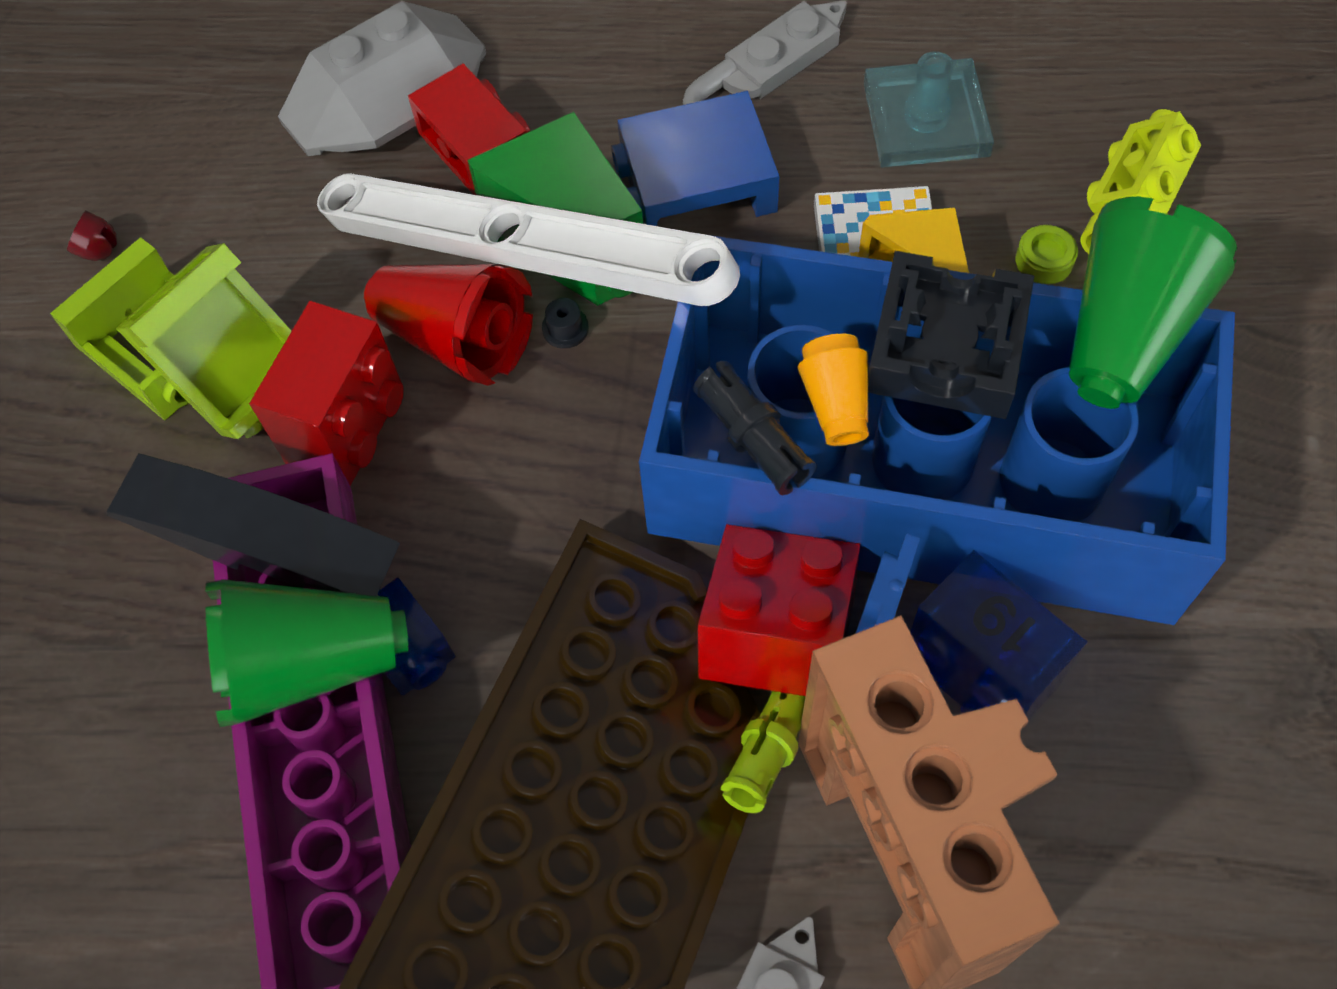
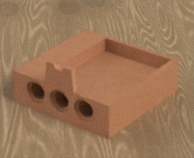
(929, 803)

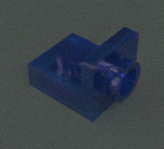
(427, 646)

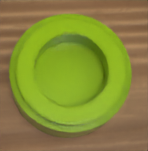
(1046, 253)

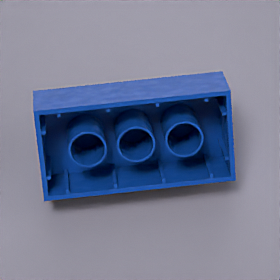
(1058, 496)

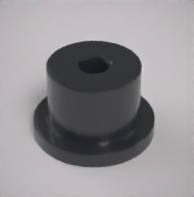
(564, 324)

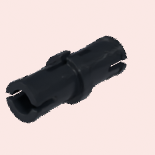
(754, 428)

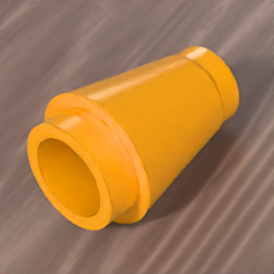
(837, 386)

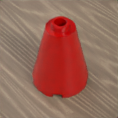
(455, 314)

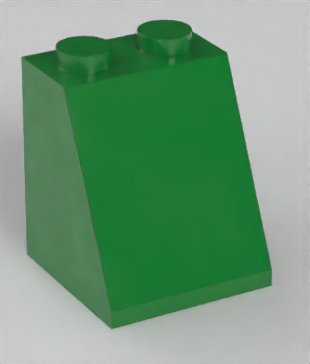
(557, 170)

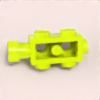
(1147, 164)

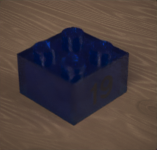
(992, 640)

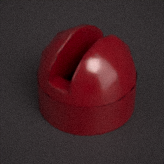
(92, 238)

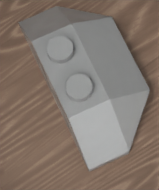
(359, 83)

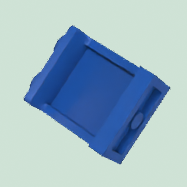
(697, 158)

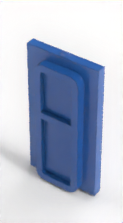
(888, 585)

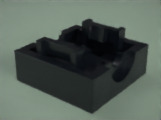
(943, 363)

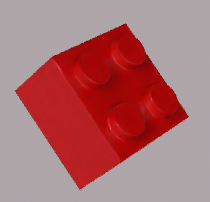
(329, 389)
(773, 606)

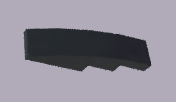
(251, 528)

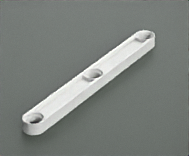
(547, 240)

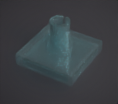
(928, 111)

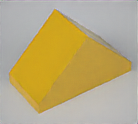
(920, 232)

